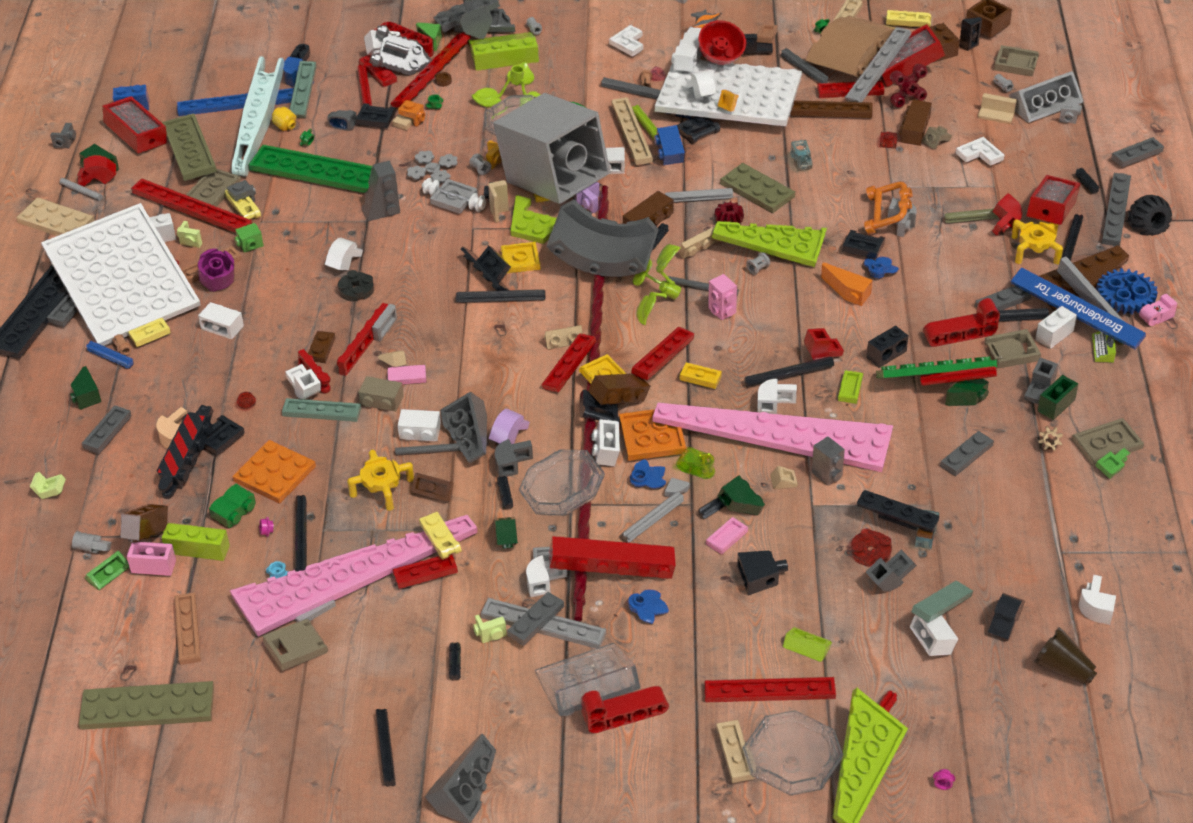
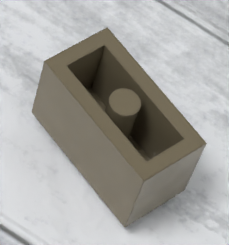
(381, 393)

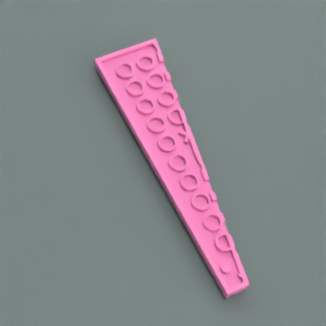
(863, 442)
(298, 592)

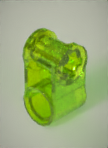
(695, 461)

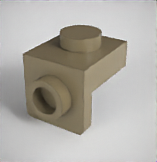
(935, 135)

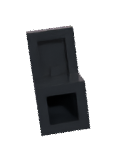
(1006, 613)

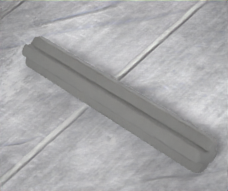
(699, 195)
(652, 517)

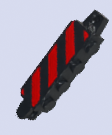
(184, 450)

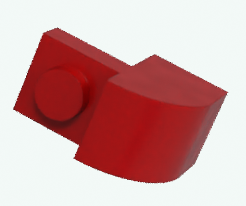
(96, 167)
(1008, 210)
(821, 345)

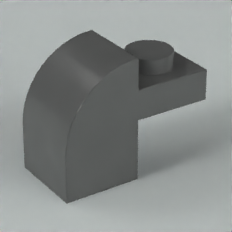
(1042, 377)
(508, 456)
(890, 574)

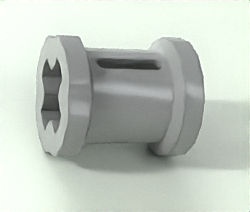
(481, 165)
(755, 270)

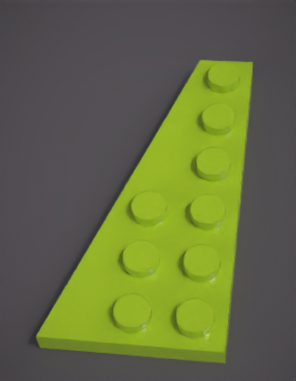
(776, 240)
(867, 752)

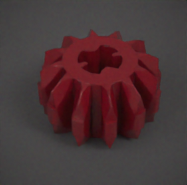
(729, 212)

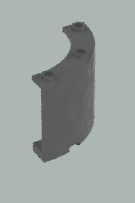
(602, 244)

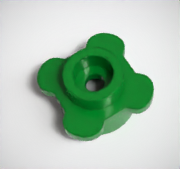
(820, 25)
(434, 102)
(307, 138)

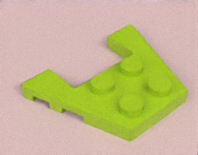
(529, 224)

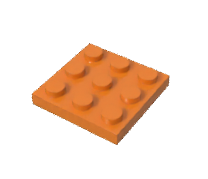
(648, 438)
(274, 471)

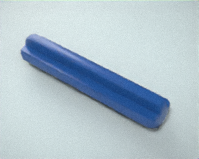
(109, 354)

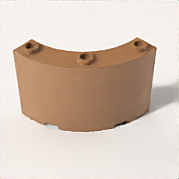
(849, 45)

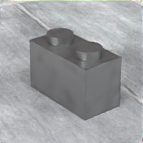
(828, 460)

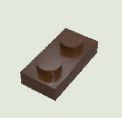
(321, 346)
(432, 487)

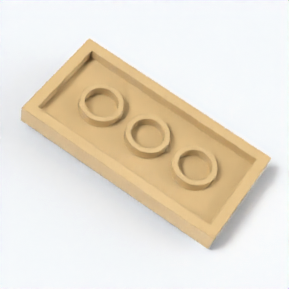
(52, 217)

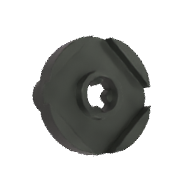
(363, 283)

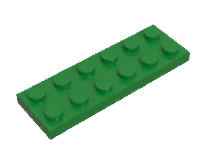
(929, 367)

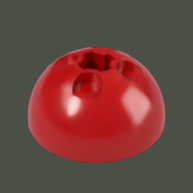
(721, 42)

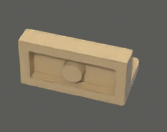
(997, 108)
(498, 198)

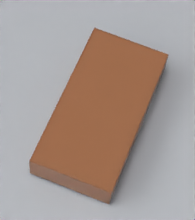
(767, 33)

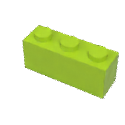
(197, 541)

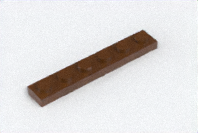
(832, 109)

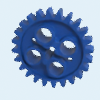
(1127, 290)

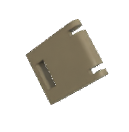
(1019, 60)
(1008, 350)
(298, 640)

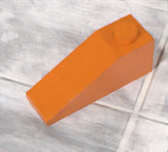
(847, 284)

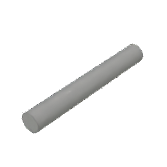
(81, 189)

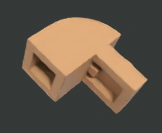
(168, 426)

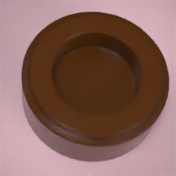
(443, 79)

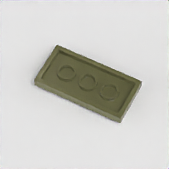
(757, 187)

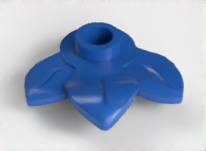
(880, 266)
(647, 475)
(647, 605)

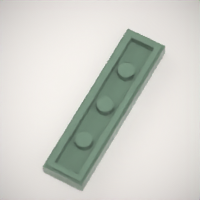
(303, 88)
(321, 410)
(942, 601)

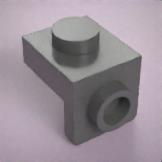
(65, 138)
(241, 190)

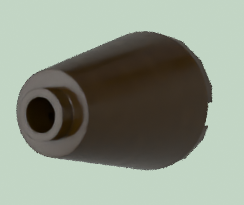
(1066, 658)

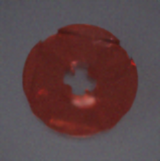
(870, 538)

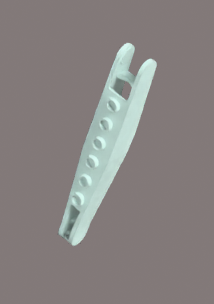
(256, 114)

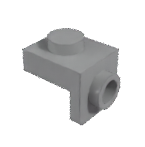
(1068, 114)

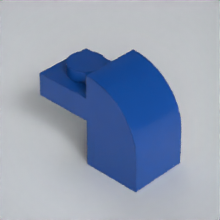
(290, 70)

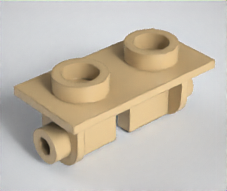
(561, 337)

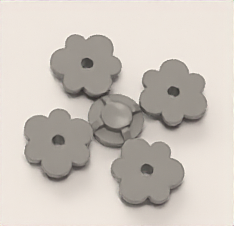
(432, 168)

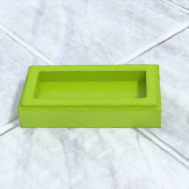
(850, 387)

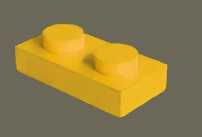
(700, 375)

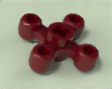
(908, 85)

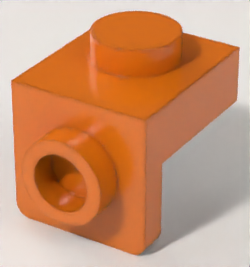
(413, 110)

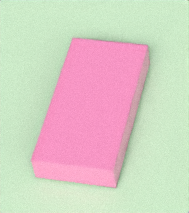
(408, 374)
(727, 535)

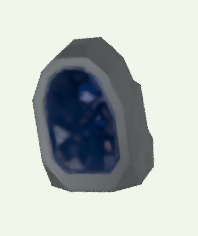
(342, 119)

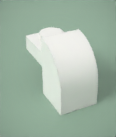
(702, 83)
(341, 254)
(303, 381)
(772, 393)
(539, 576)
(1096, 605)

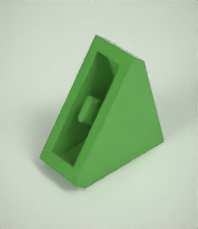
(432, 31)

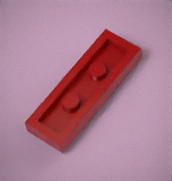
(381, 74)
(424, 571)

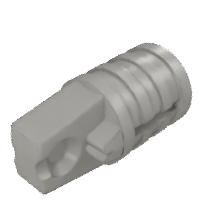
(90, 542)

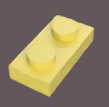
(149, 332)

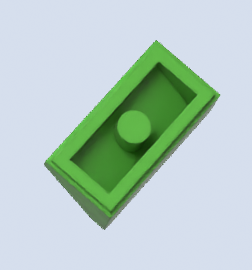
(107, 570)

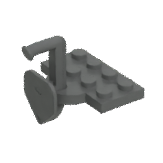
(472, 16)

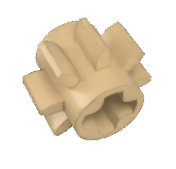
(1055, 440)

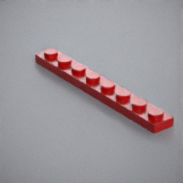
(431, 69)
(189, 205)

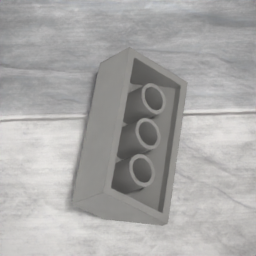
(1046, 97)

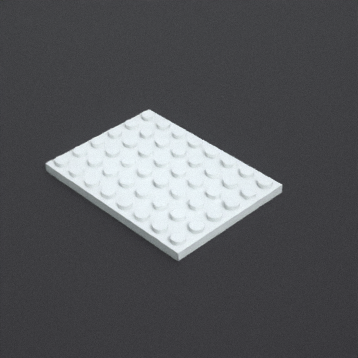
(763, 93)
(120, 274)

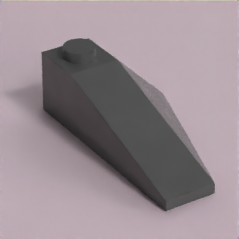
(467, 425)
(461, 786)

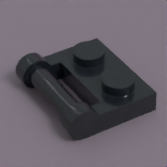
(375, 116)
(697, 128)
(863, 244)
(593, 409)
(223, 435)

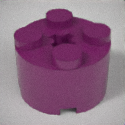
(216, 269)

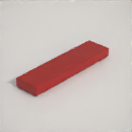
(841, 89)
(569, 362)

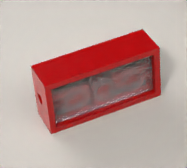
(920, 48)
(134, 124)
(1053, 199)

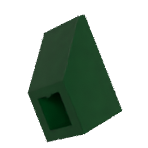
(740, 497)

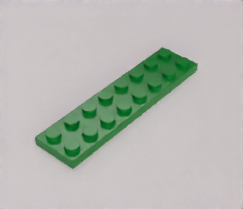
(311, 168)

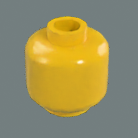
(284, 118)

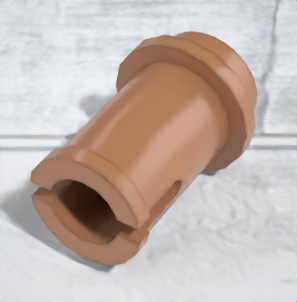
(646, 77)
(122, 346)

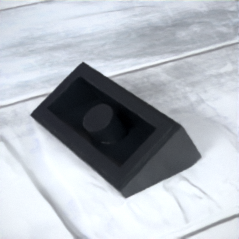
(970, 33)

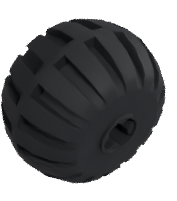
(1150, 215)

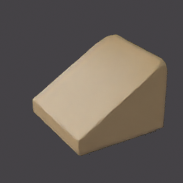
(394, 358)
(783, 478)

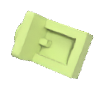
(189, 236)
(47, 487)
(490, 630)

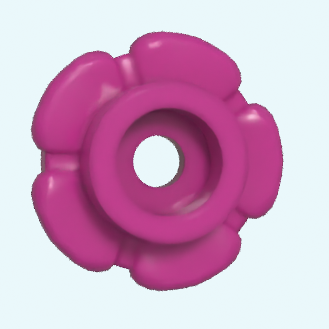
(266, 526)
(943, 779)

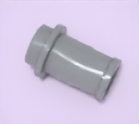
(535, 28)
(1006, 85)

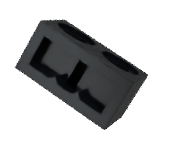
(887, 346)

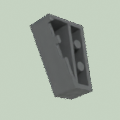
(382, 193)

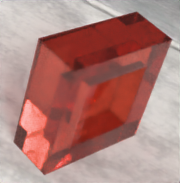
(888, 140)

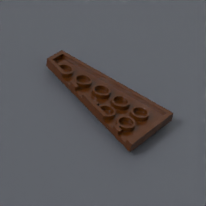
(1091, 268)

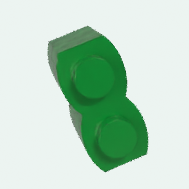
(232, 505)

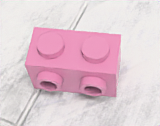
(722, 297)
(151, 558)

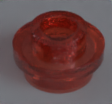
(246, 400)

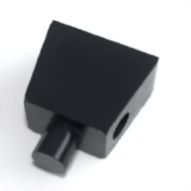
(759, 570)

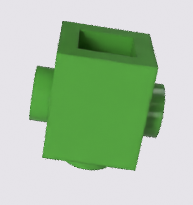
(249, 237)

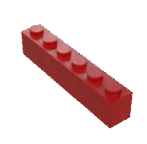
(612, 557)

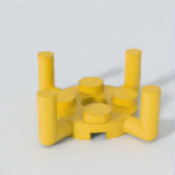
(1029, 239)
(383, 482)

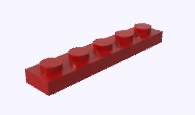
(359, 344)
(662, 353)

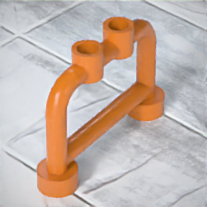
(876, 194)

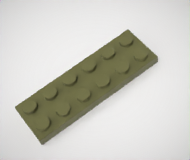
(189, 147)
(146, 705)

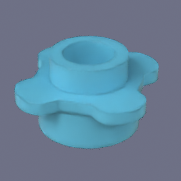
(276, 569)

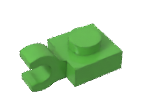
(1111, 463)

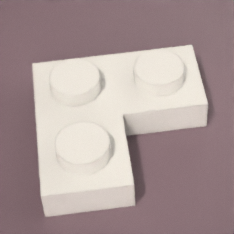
(626, 40)
(980, 148)

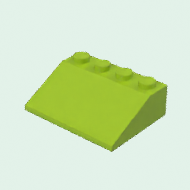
(504, 51)

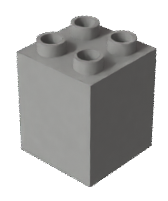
(552, 147)

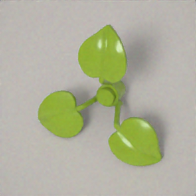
(517, 75)
(667, 288)

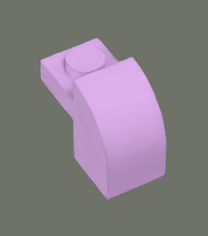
(589, 197)
(507, 426)

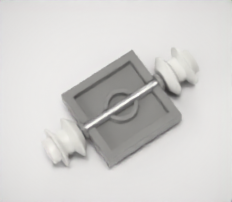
(453, 195)

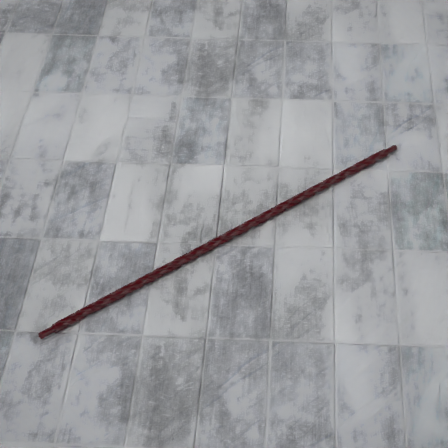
(590, 424)

